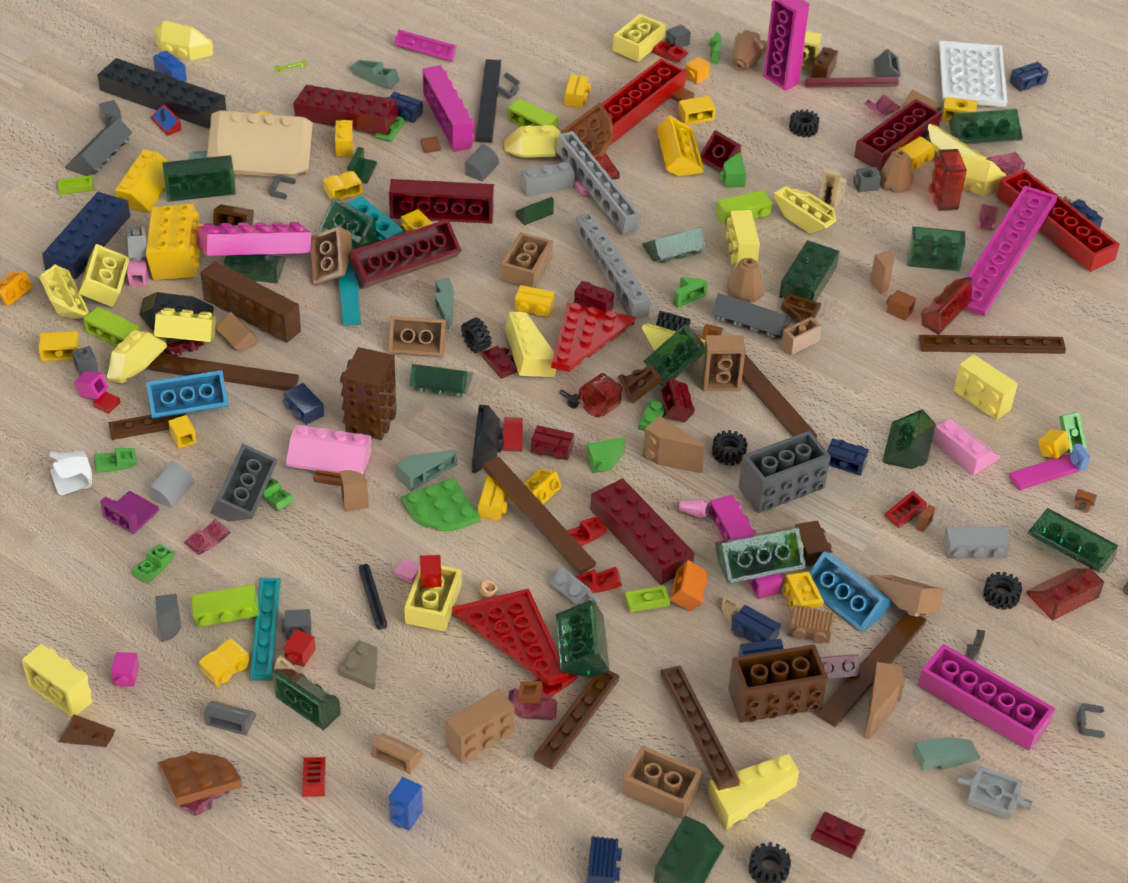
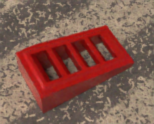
(913, 498)
(313, 789)

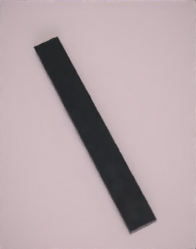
(488, 101)

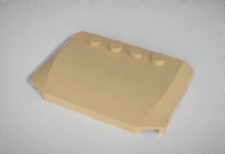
(261, 143)

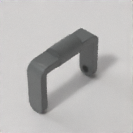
(513, 91)
(275, 183)
(1081, 720)

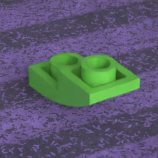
(715, 44)
(155, 562)

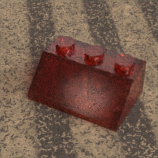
(947, 305)
(1067, 591)

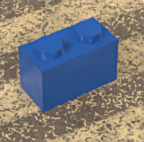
(169, 65)
(405, 803)

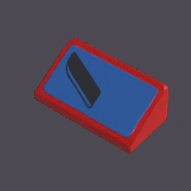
(166, 120)

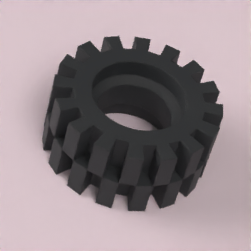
(804, 123)
(671, 321)
(476, 335)
(729, 455)
(1002, 599)
(769, 853)

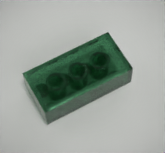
(199, 178)
(810, 271)

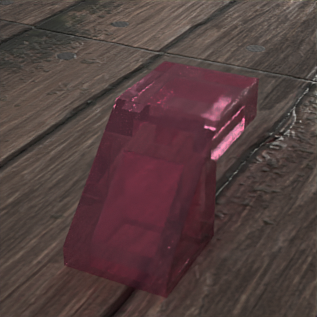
(883, 106)
(543, 711)

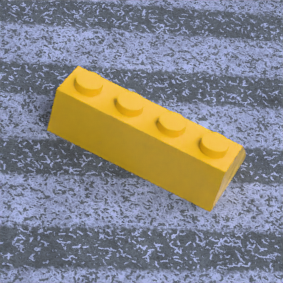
(679, 148)
(143, 181)

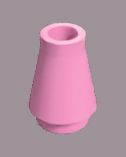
(696, 508)

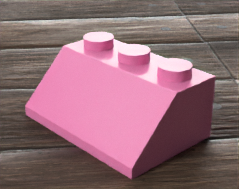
(963, 446)

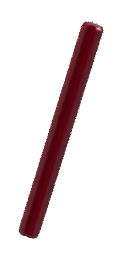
(852, 82)

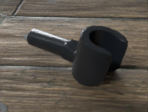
(572, 399)

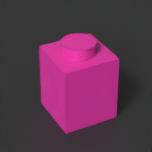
(91, 384)
(125, 669)

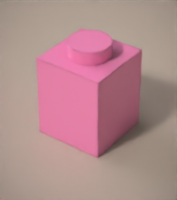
(138, 272)

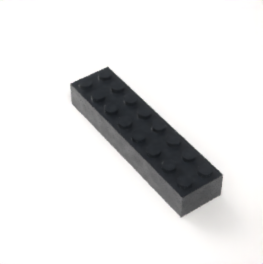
(156, 89)

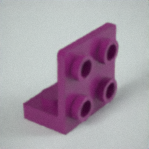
(129, 511)

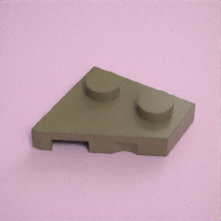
(361, 665)

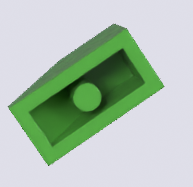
(734, 172)
(605, 454)

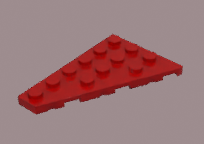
(585, 332)
(518, 630)

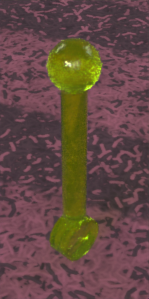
(278, 68)

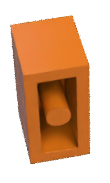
(689, 586)

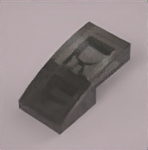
(973, 651)

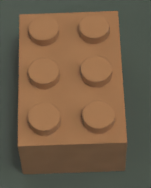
(526, 260)
(723, 362)
(480, 726)
(662, 782)

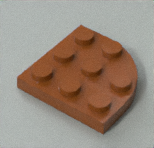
(593, 129)
(198, 776)

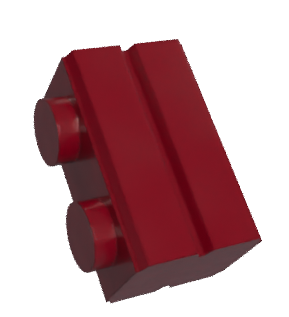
(594, 296)
(677, 400)
(552, 442)

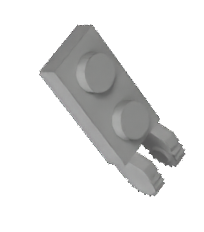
(571, 587)

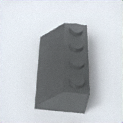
(100, 148)
(751, 315)
(244, 485)

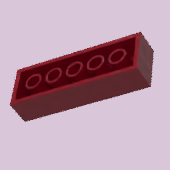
(332, 105)
(896, 132)
(442, 200)
(404, 253)
(640, 530)

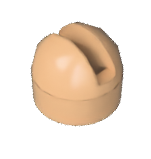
(492, 588)

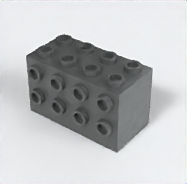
(784, 471)

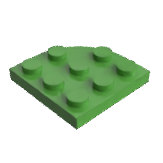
(441, 506)

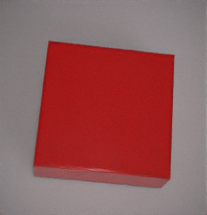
(107, 402)

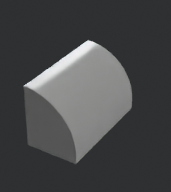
(171, 485)

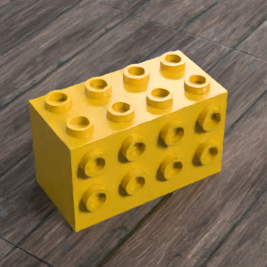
(173, 242)

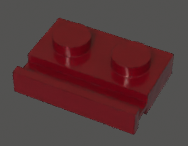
(838, 835)

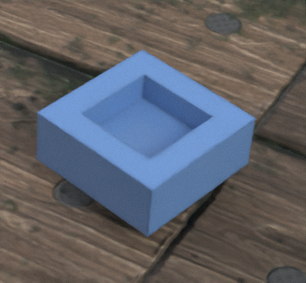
(1080, 457)

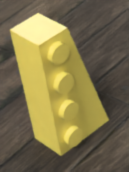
(528, 346)
(756, 788)

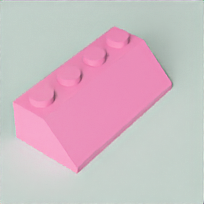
(328, 450)

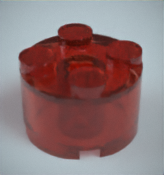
(600, 395)

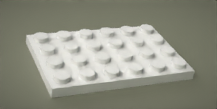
(973, 72)

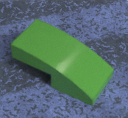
(394, 129)
(119, 460)
(276, 496)

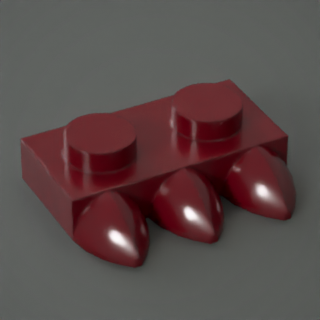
(176, 348)
(499, 361)

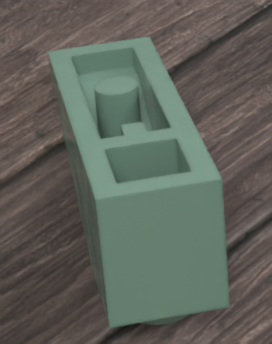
(424, 467)

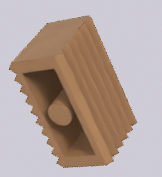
(801, 335)
(811, 624)

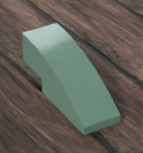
(375, 73)
(444, 300)
(944, 753)

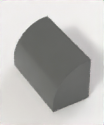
(887, 65)
(481, 163)
(168, 616)
(229, 717)

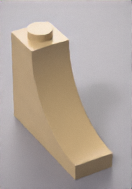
(832, 187)

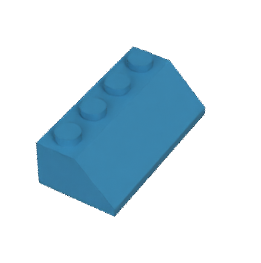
(187, 394)
(849, 592)

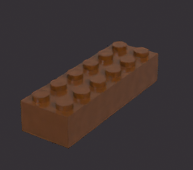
(251, 301)

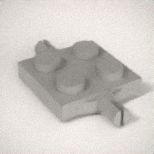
(994, 792)

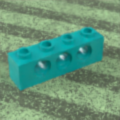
(384, 226)

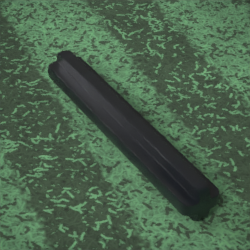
(372, 596)

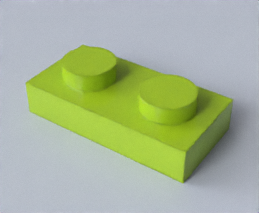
(647, 599)

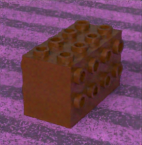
(369, 393)
(777, 683)

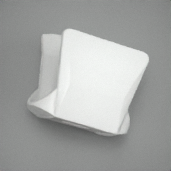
(71, 471)

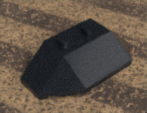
(158, 301)
(486, 437)

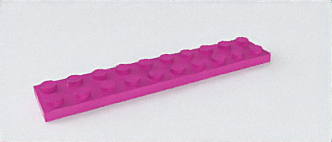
(1007, 247)

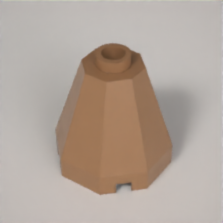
(747, 49)
(897, 172)
(746, 281)

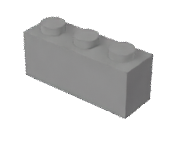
(547, 179)
(136, 242)
(976, 542)

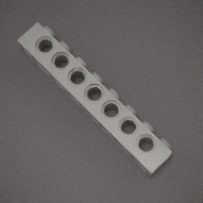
(598, 182)
(612, 266)

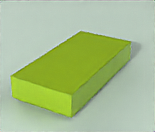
(75, 185)

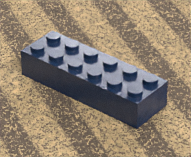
(91, 226)

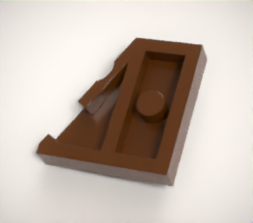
(799, 307)
(640, 382)
(86, 732)

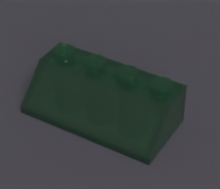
(986, 126)
(1074, 540)
(760, 554)
(582, 640)

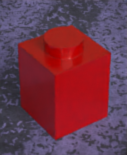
(430, 571)
(299, 648)

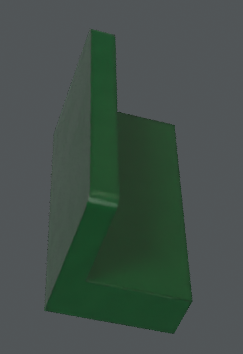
(362, 167)
(536, 211)

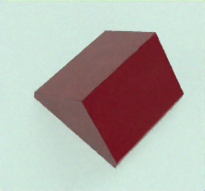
(719, 150)

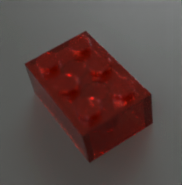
(948, 179)

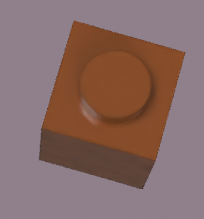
(901, 304)

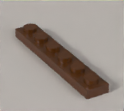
(575, 719)

